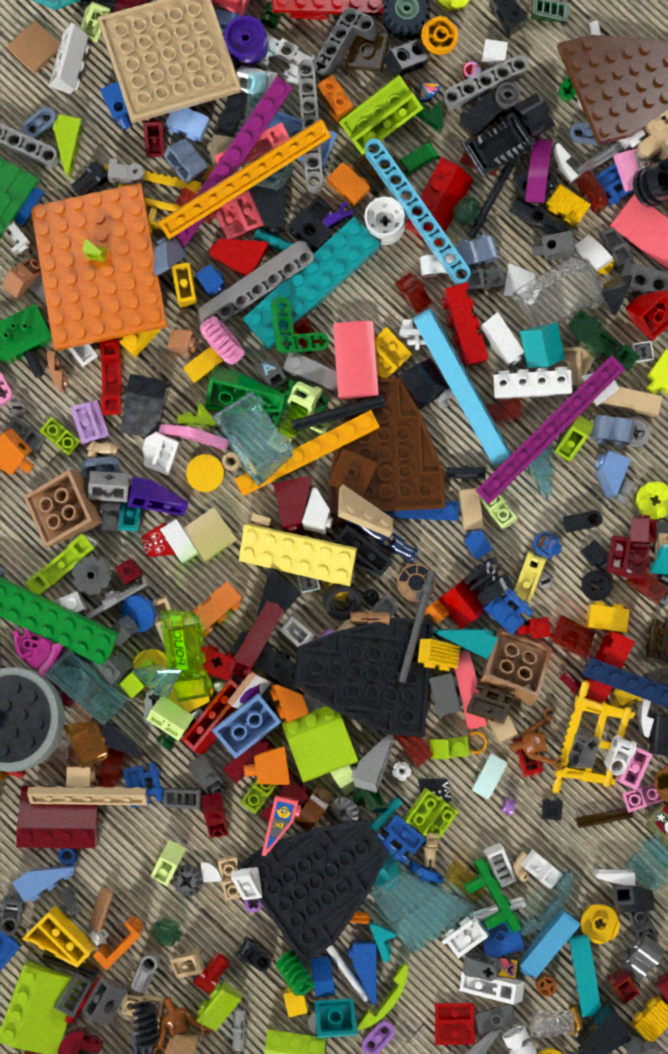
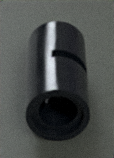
(659, 735)

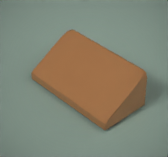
(101, 908)

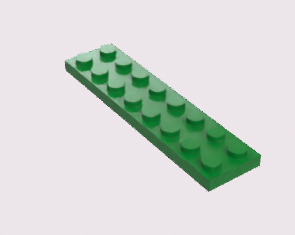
(56, 622)

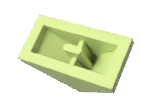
(90, 22)

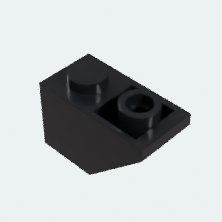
(632, 899)

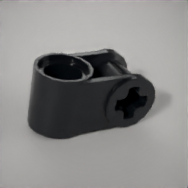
(253, 953)

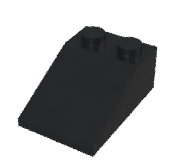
(144, 405)

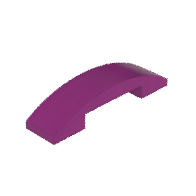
(538, 170)

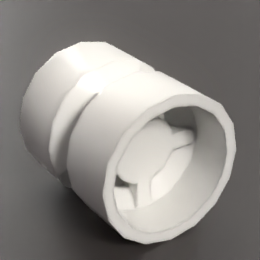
(517, 1040)

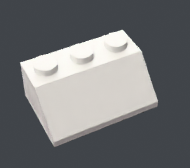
(69, 59)

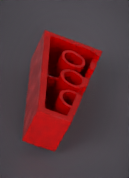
(612, 650)

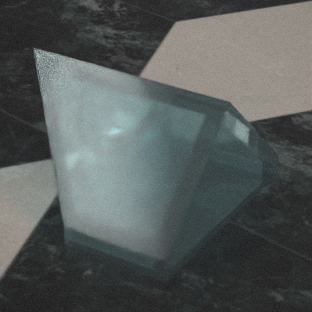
(158, 678)

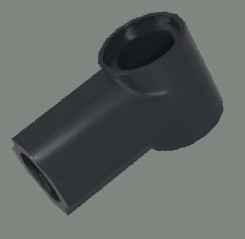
(94, 176)
(580, 521)

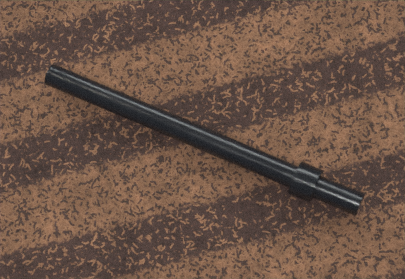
(481, 219)

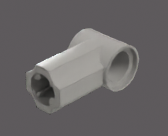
(145, 972)

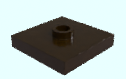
(368, 54)

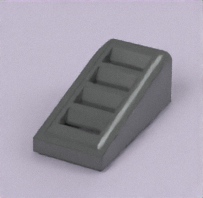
(183, 805)
(63, 998)

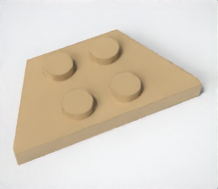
(575, 360)

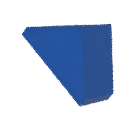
(322, 976)

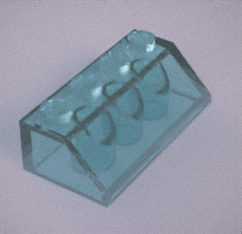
(86, 687)

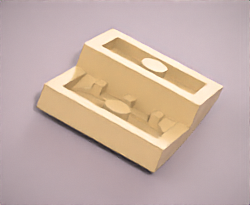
(209, 534)

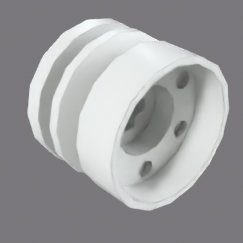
(387, 210)

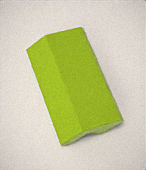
(380, 113)

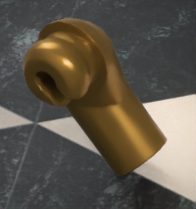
(577, 1018)

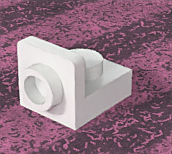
(23, 245)

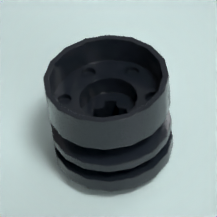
(651, 184)
(489, 581)

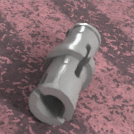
(238, 1029)

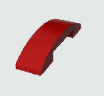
(111, 377)

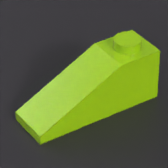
(68, 136)

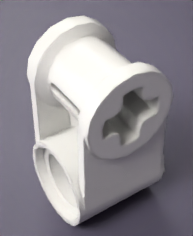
(621, 751)

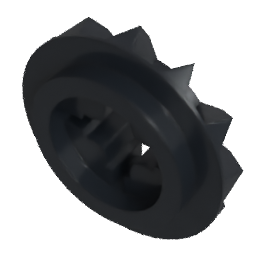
(605, 584)

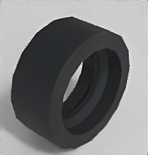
(344, 614)

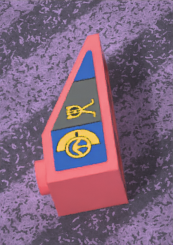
(281, 818)

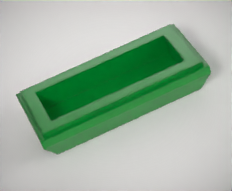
(419, 158)

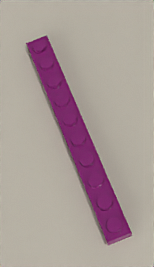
(242, 144)
(550, 429)

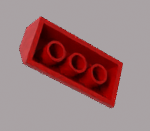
(441, 194)

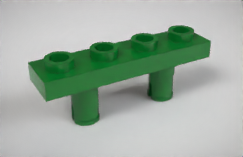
(502, 902)

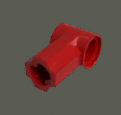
(209, 977)

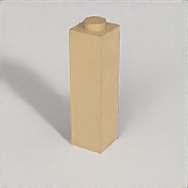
(634, 401)

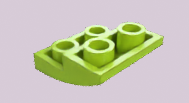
(430, 814)

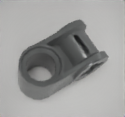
(584, 751)
(11, 910)
(480, 966)

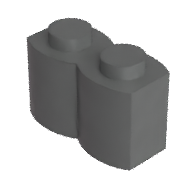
(641, 957)

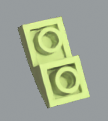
(500, 512)

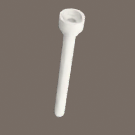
(348, 973)

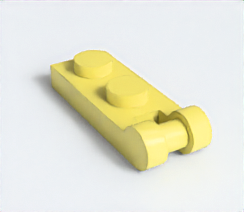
(529, 576)

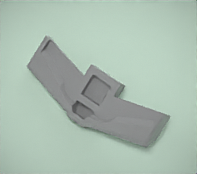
(113, 598)

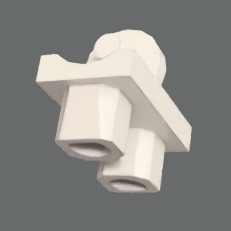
(408, 332)

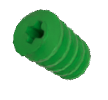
(295, 973)

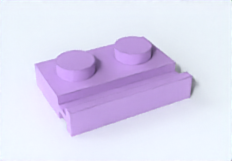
(89, 422)

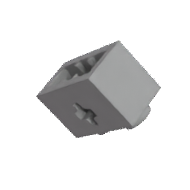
(108, 486)

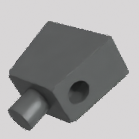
(563, 246)

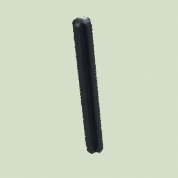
(338, 413)

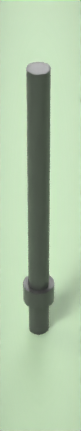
(426, 590)

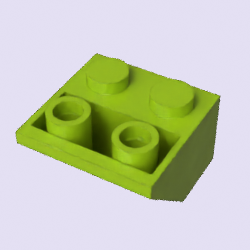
(219, 1006)

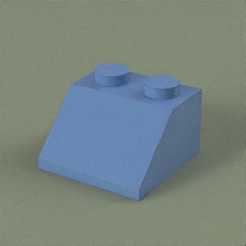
(611, 472)

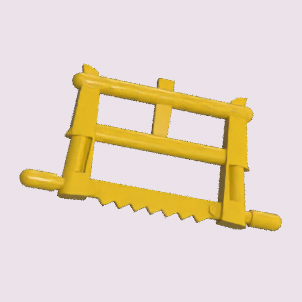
(194, 186)
(583, 704)

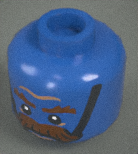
(547, 544)

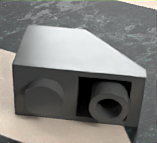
(207, 775)

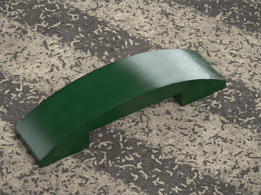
(612, 347)

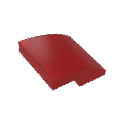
(454, 1024)

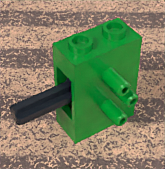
(24, 335)

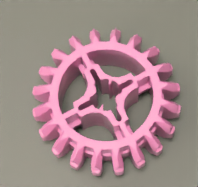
(222, 340)

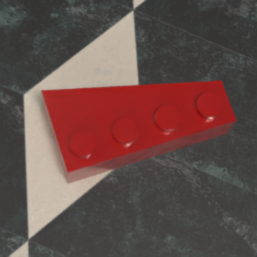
(464, 325)

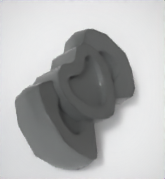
(70, 901)

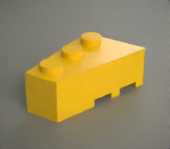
(62, 937)

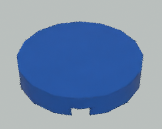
(140, 610)

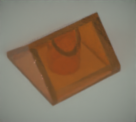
(86, 742)

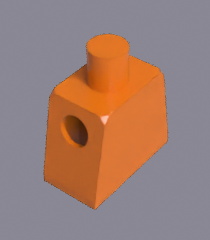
(14, 453)
(270, 767)

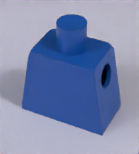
(113, 98)

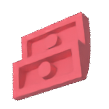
(239, 217)

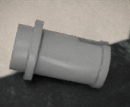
(624, 491)

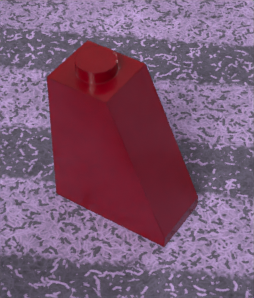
(292, 502)

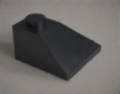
(424, 383)

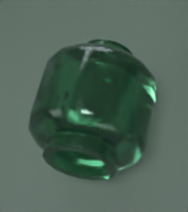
(466, 211)
(167, 932)

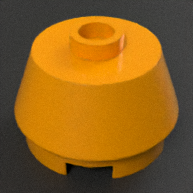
(439, 35)

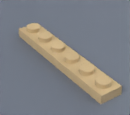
(87, 796)

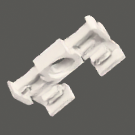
(294, 58)

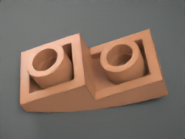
(58, 377)

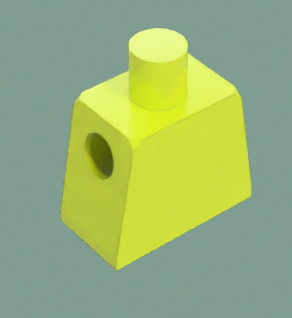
(659, 375)

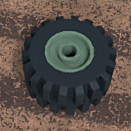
(405, 17)

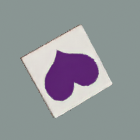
(248, 688)

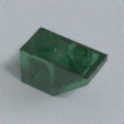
(587, 335)

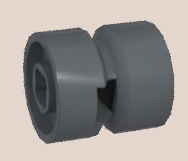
(507, 97)

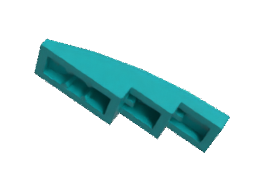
(584, 975)

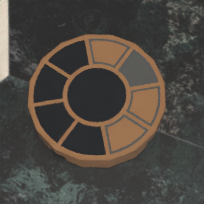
(411, 581)

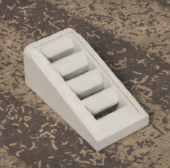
(495, 854)
(618, 876)

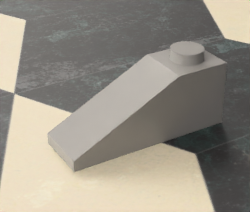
(310, 371)
(373, 764)

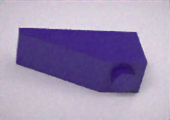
(152, 496)

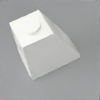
(501, 340)

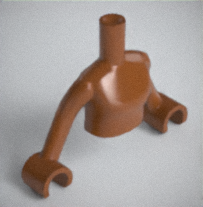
(535, 742)
(176, 1022)

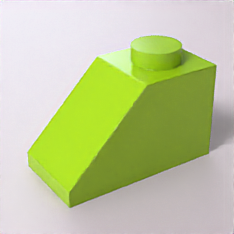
(574, 438)

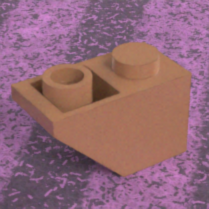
(22, 277)
(182, 342)

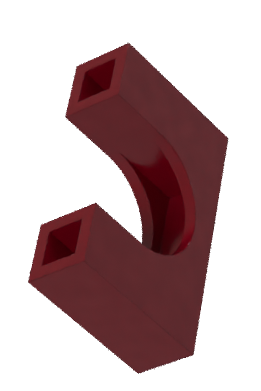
(236, 772)

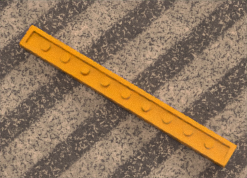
(244, 179)

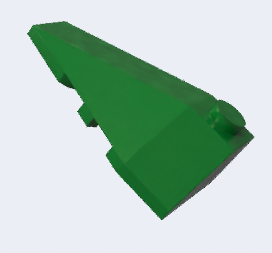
(229, 386)

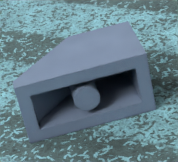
(167, 254)

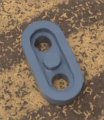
(37, 121)
(587, 134)
(100, 464)

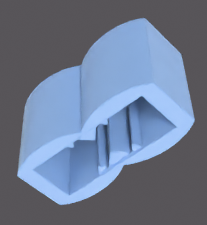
(188, 123)

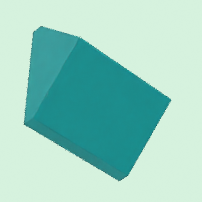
(542, 345)
(335, 1018)

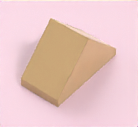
(187, 964)

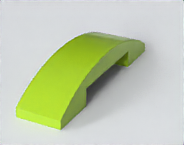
(60, 566)
(371, 1017)

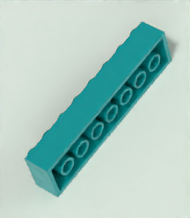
(316, 282)

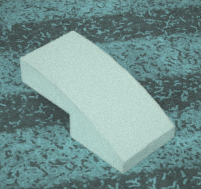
(489, 776)

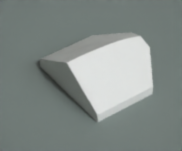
(160, 452)

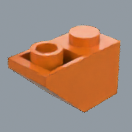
(289, 703)

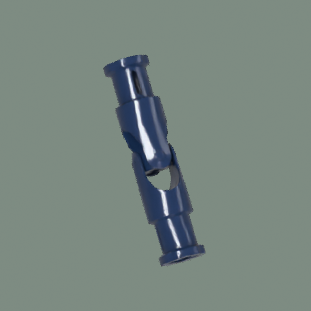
(397, 546)

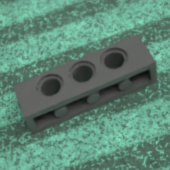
(647, 275)

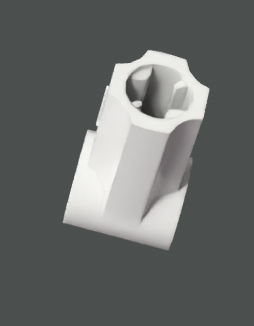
(431, 266)

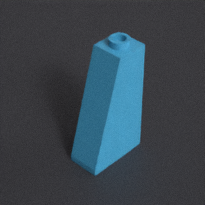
(548, 943)

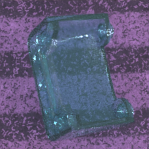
(254, 437)

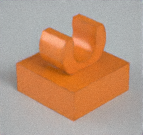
(437, 611)

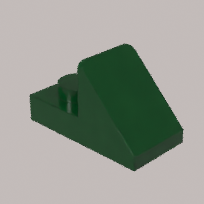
(432, 118)
(373, 800)

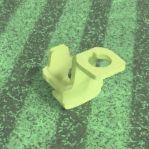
(308, 402)

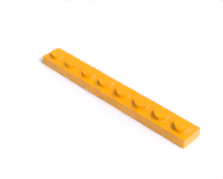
(316, 449)

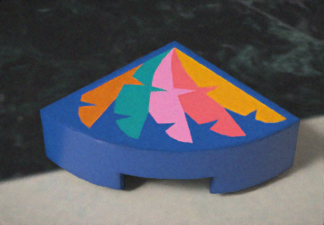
(428, 90)

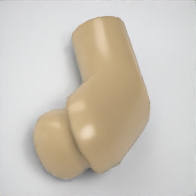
(519, 871)

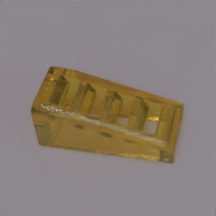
(455, 873)

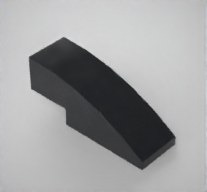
(118, 739)

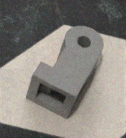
(125, 173)

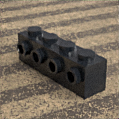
(271, 662)

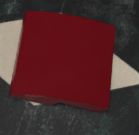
(628, 558)

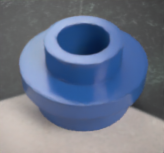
(65, 861)

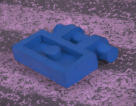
(608, 180)
(504, 614)
(137, 777)
(404, 834)

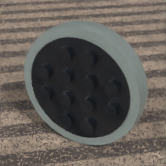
(29, 719)

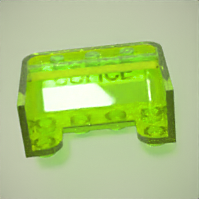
(182, 642)

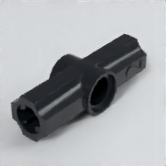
(526, 211)

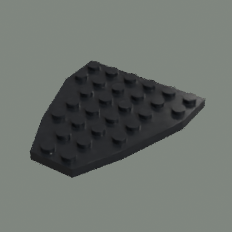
(360, 672)
(318, 882)

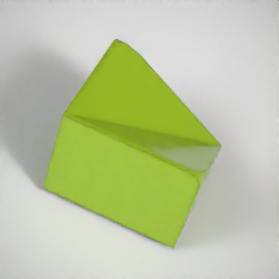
(94, 252)

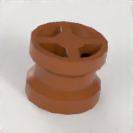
(547, 989)

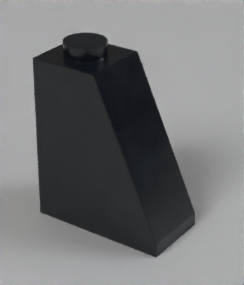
(270, 206)
(278, 591)
(603, 1032)

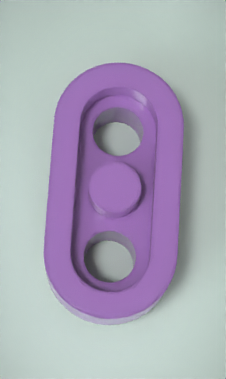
(378, 1037)

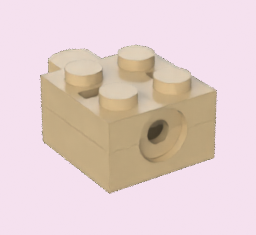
(655, 138)

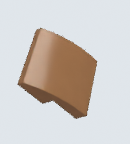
(34, 47)

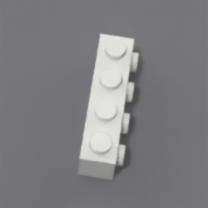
(533, 383)

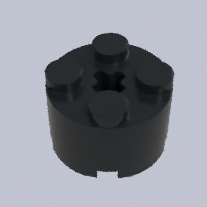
(534, 115)

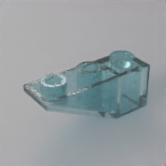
(540, 471)

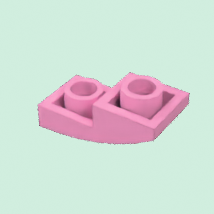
(641, 797)

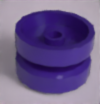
(246, 40)

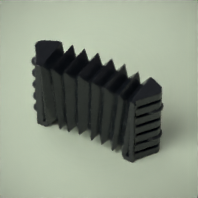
(499, 146)

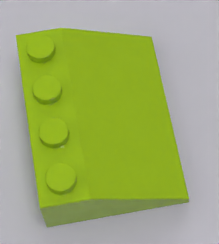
(30, 1018)

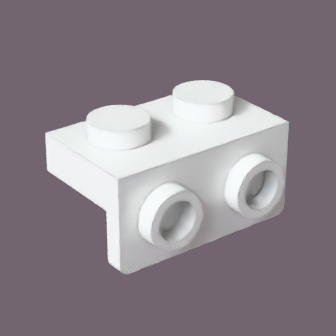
(466, 936)

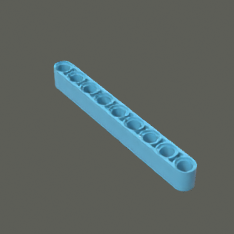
(415, 202)
(462, 387)

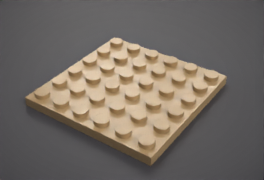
(168, 56)

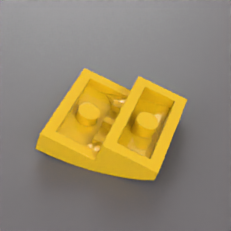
(390, 353)

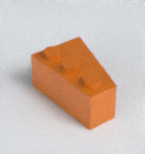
(217, 606)

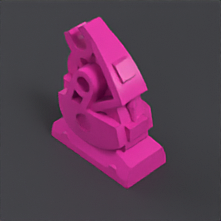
(38, 653)

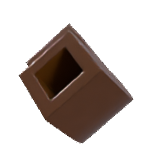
(314, 808)

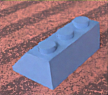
(246, 725)

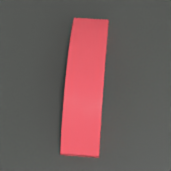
(269, 139)
(467, 686)

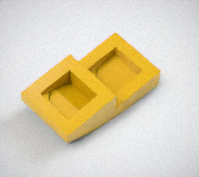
(203, 364)

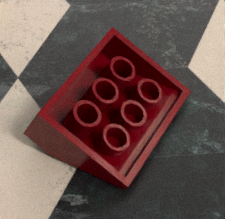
(56, 824)

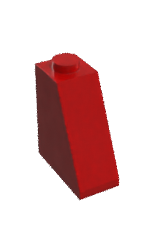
(239, 255)

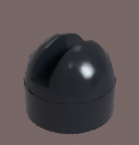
(374, 599)

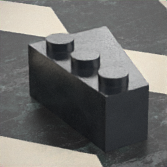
(368, 555)

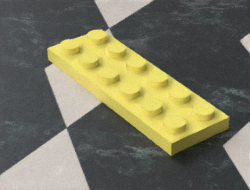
(297, 554)

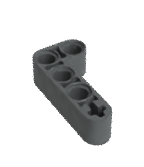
(327, 64)

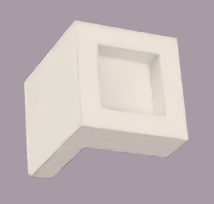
(494, 52)

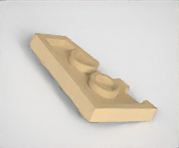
(360, 511)

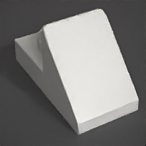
(247, 883)

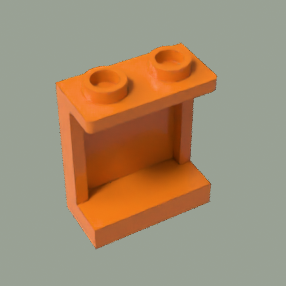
(108, 957)

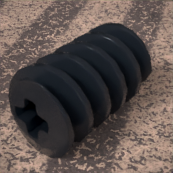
(147, 1024)

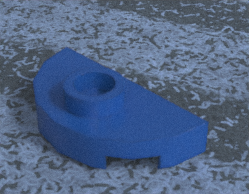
(425, 873)

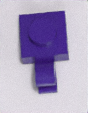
(333, 219)

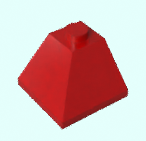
(650, 313)

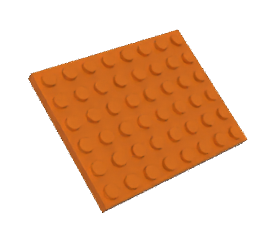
(95, 298)

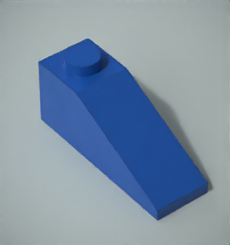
(364, 961)

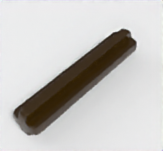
(604, 817)

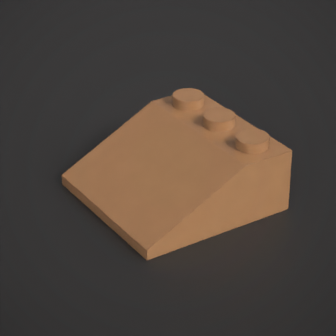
(62, 508)
(517, 666)

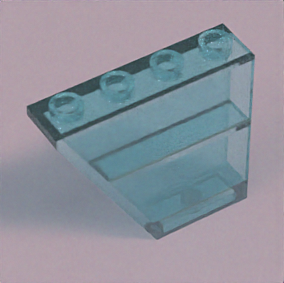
(419, 908)

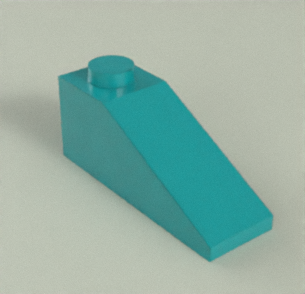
(473, 639)

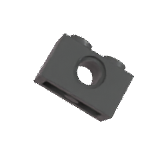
(104, 1001)

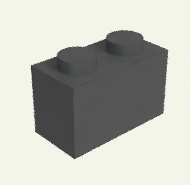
(444, 694)

